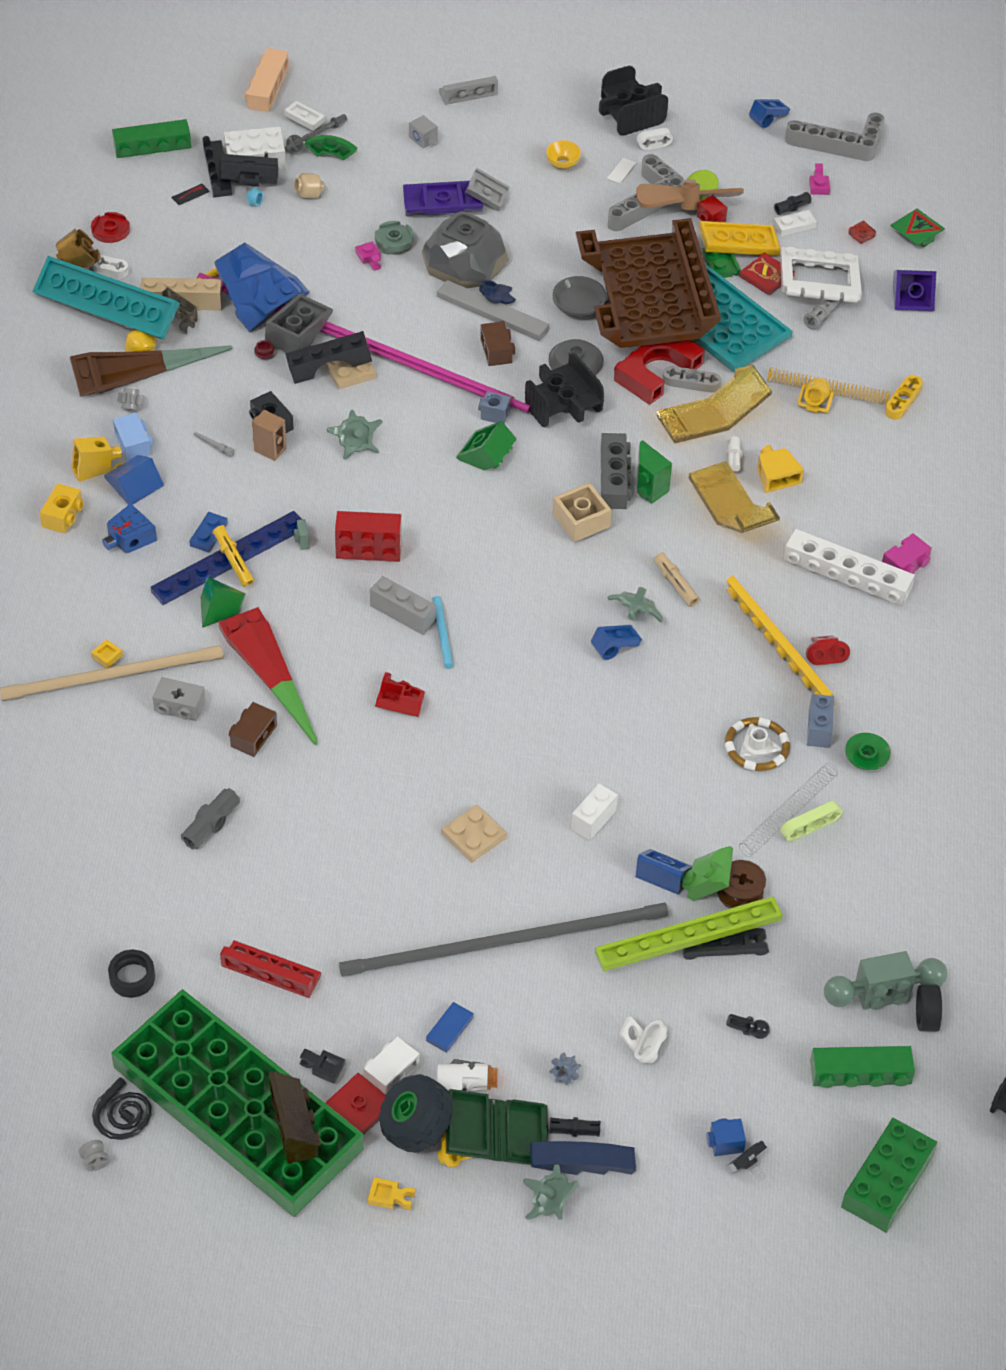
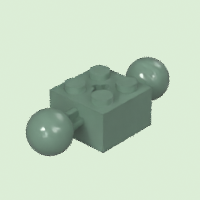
(884, 981)

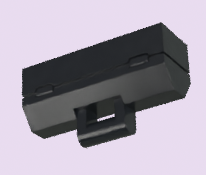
(248, 169)

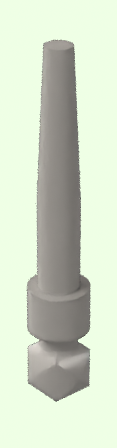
(220, 446)

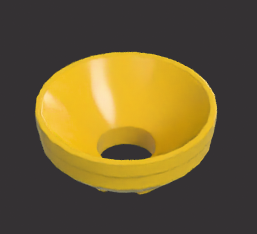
(563, 151)

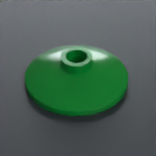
(867, 744)

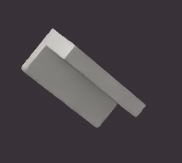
(469, 90)

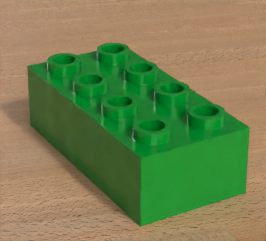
(889, 1174)

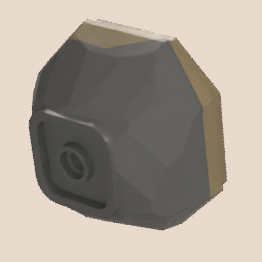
(465, 251)

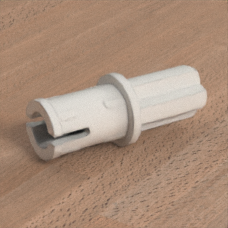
(734, 453)

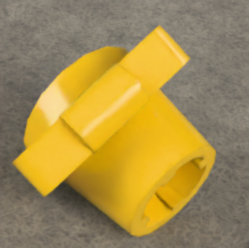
(816, 393)

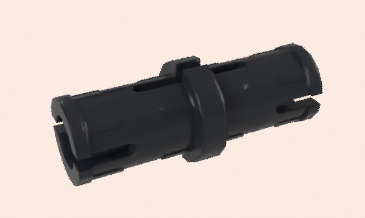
(792, 203)
(574, 1127)

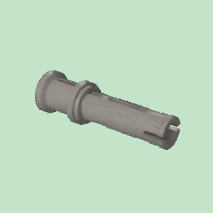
(815, 314)

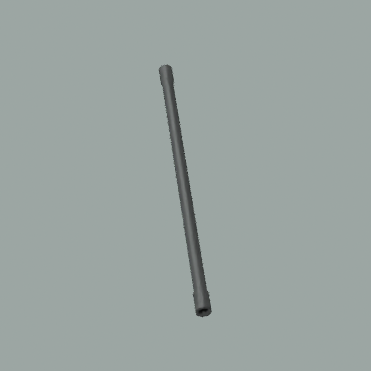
(360, 965)

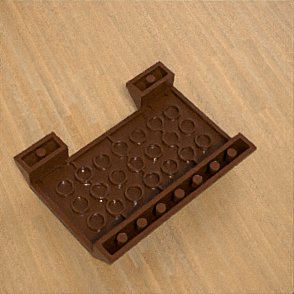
(653, 286)

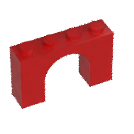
(645, 384)

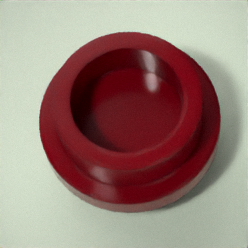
(264, 349)

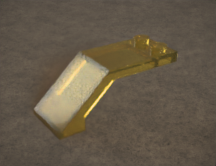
(718, 411)
(728, 500)

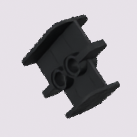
(631, 103)
(565, 390)

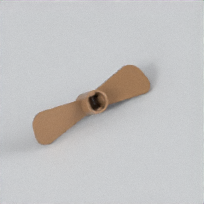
(688, 194)

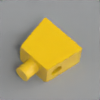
(92, 457)
(778, 469)

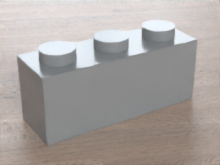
(402, 605)

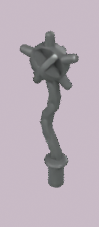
(295, 143)

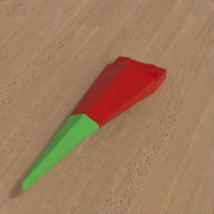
(256, 644)

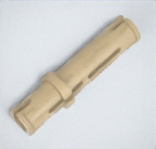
(665, 564)

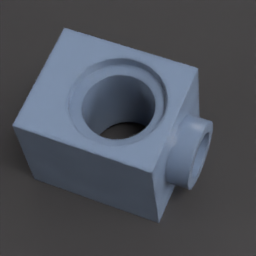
(494, 407)

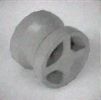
(94, 1155)

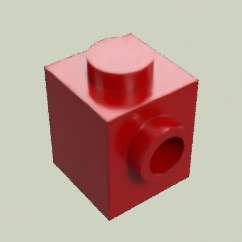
(712, 210)

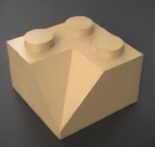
(581, 512)

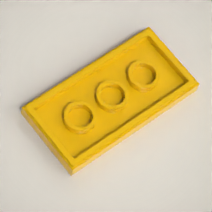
(739, 238)

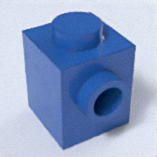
(726, 1137)

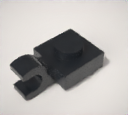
(324, 1065)

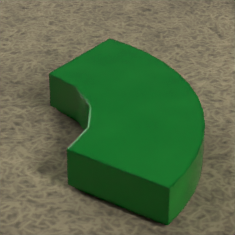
(330, 145)

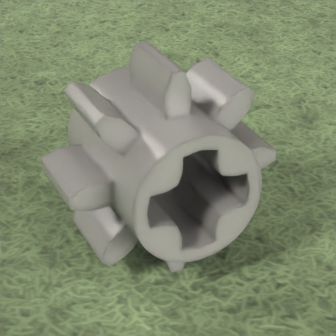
(130, 398)

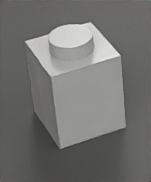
(423, 131)

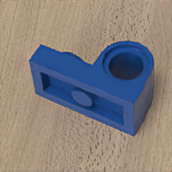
(764, 111)
(610, 639)

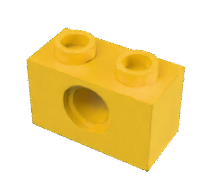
(61, 508)

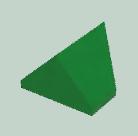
(219, 601)

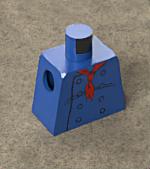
(129, 530)

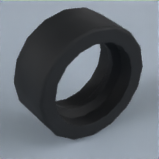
(126, 958)
(928, 1008)

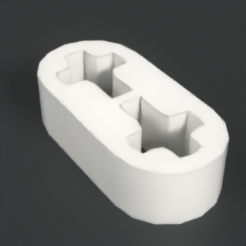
(654, 138)
(111, 267)

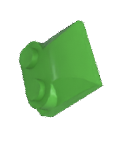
(708, 874)

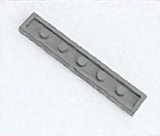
(494, 311)

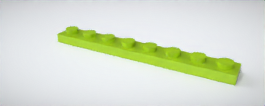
(688, 933)

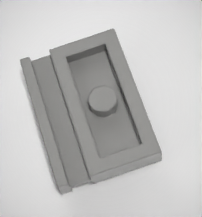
(487, 189)

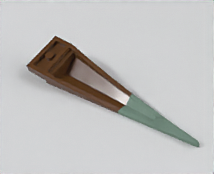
(110, 370)

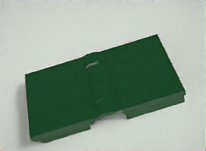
(494, 1127)

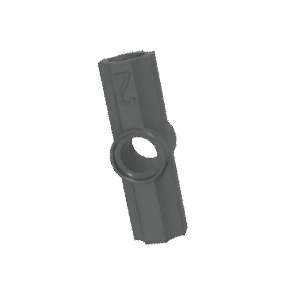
(210, 818)

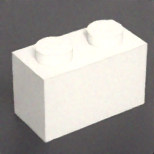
(594, 812)
(391, 1065)

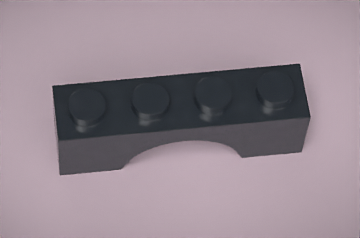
(306, 361)

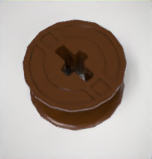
(745, 884)

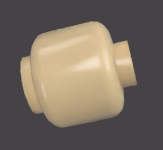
(308, 185)

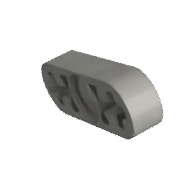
(678, 372)

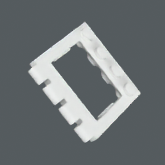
(827, 259)

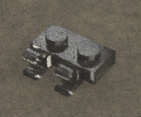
(185, 311)

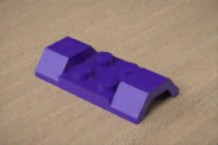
(439, 198)

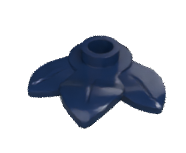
(496, 292)

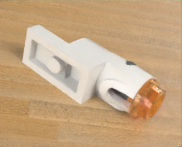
(467, 1075)

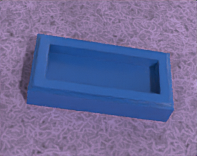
(449, 1027)

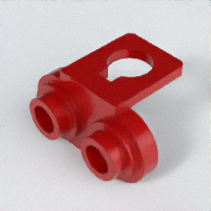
(827, 650)

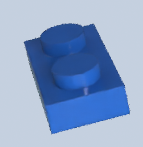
(203, 537)

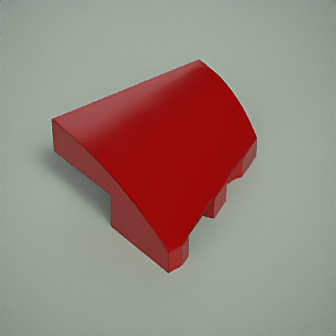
(399, 696)

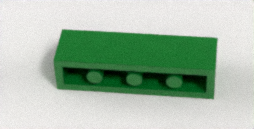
(151, 138)
(862, 1066)

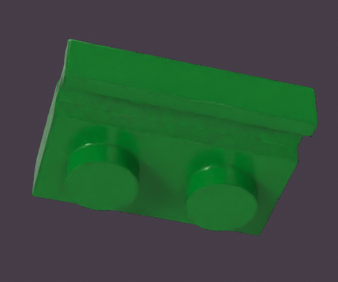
(723, 263)

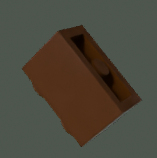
(497, 343)
(253, 729)

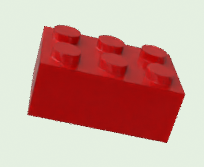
(368, 536)

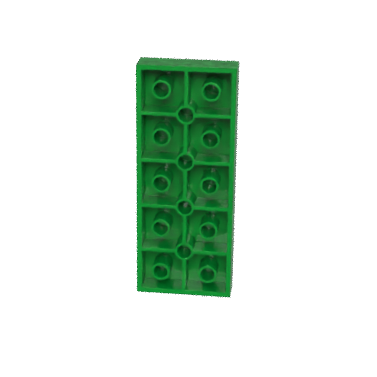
(222, 1095)

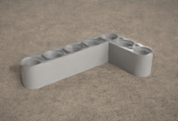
(838, 141)
(629, 211)

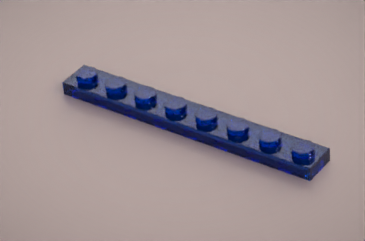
(217, 563)

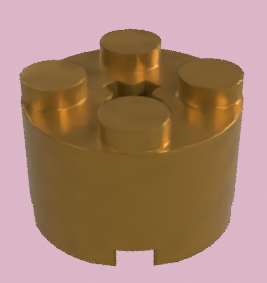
(77, 249)

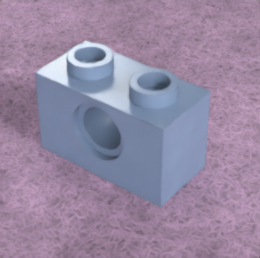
(820, 720)

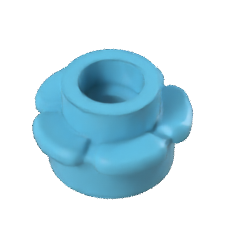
(254, 197)

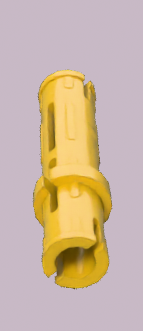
(232, 554)

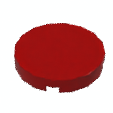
(110, 227)

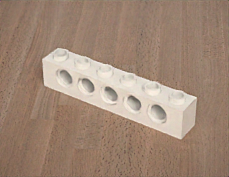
(849, 567)

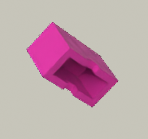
(910, 556)

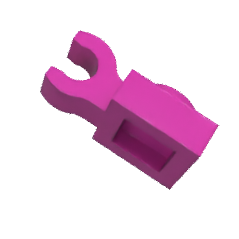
(818, 183)
(369, 253)

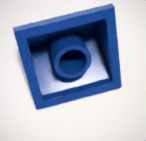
(135, 479)
(661, 870)

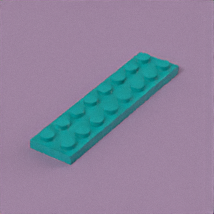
(106, 297)

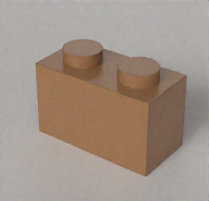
(269, 435)

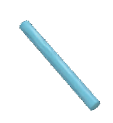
(442, 630)

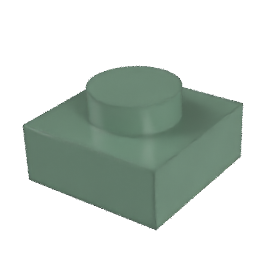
(301, 534)

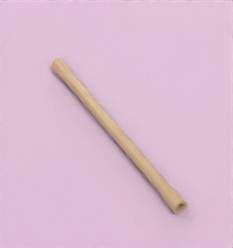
(20, 690)

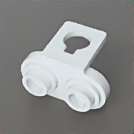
(647, 1041)

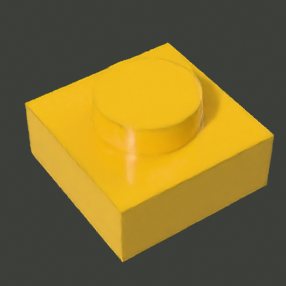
(107, 653)

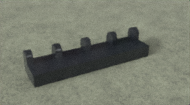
(212, 154)

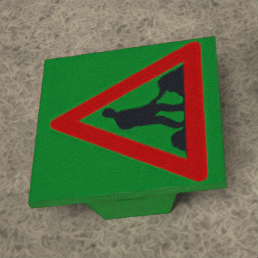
(918, 227)

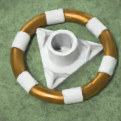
(757, 744)

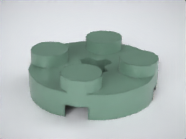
(389, 245)

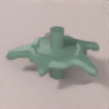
(355, 434)
(637, 603)
(550, 1193)

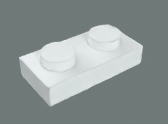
(304, 115)
(795, 222)

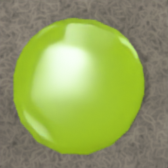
(706, 179)

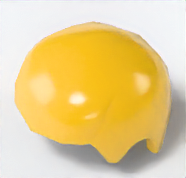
(139, 341)

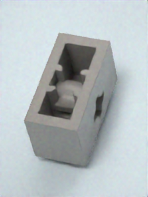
(179, 698)

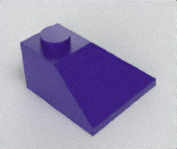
(914, 290)

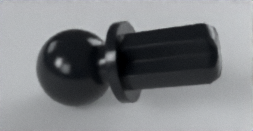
(759, 1029)

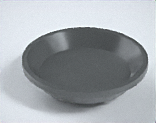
(578, 295)
(586, 352)

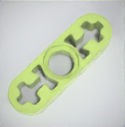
(811, 821)

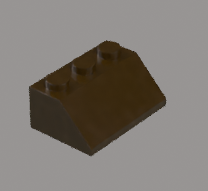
(293, 1118)

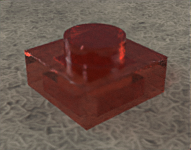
(862, 232)

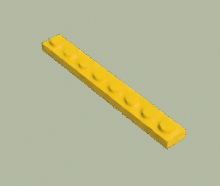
(774, 635)

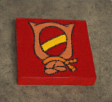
(763, 274)

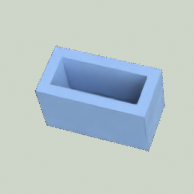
(132, 436)

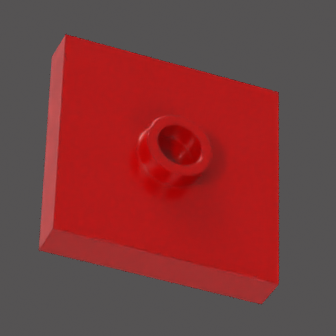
(358, 1103)

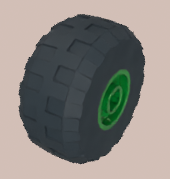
(415, 1113)

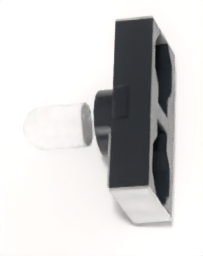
(749, 1158)

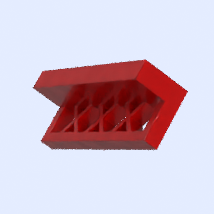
(267, 971)

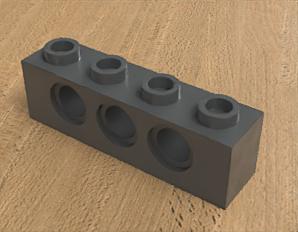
(614, 470)

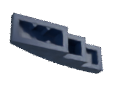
(583, 1156)

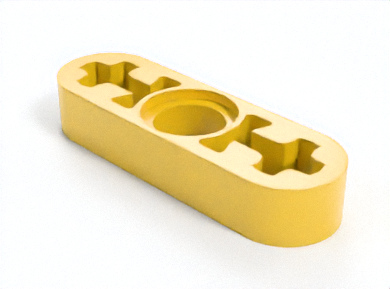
(903, 404)

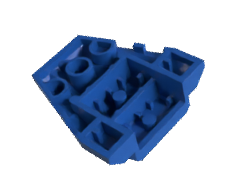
(256, 284)

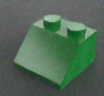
(487, 446)
(652, 473)

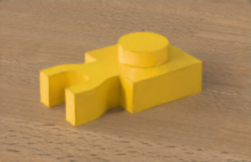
(387, 1193)

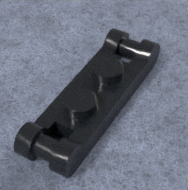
(731, 945)

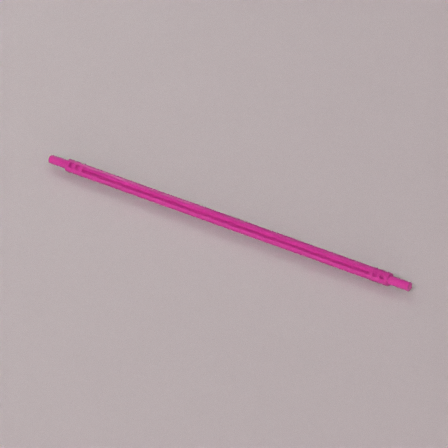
(411, 361)

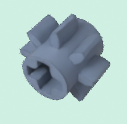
(559, 1066)

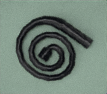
(124, 1114)

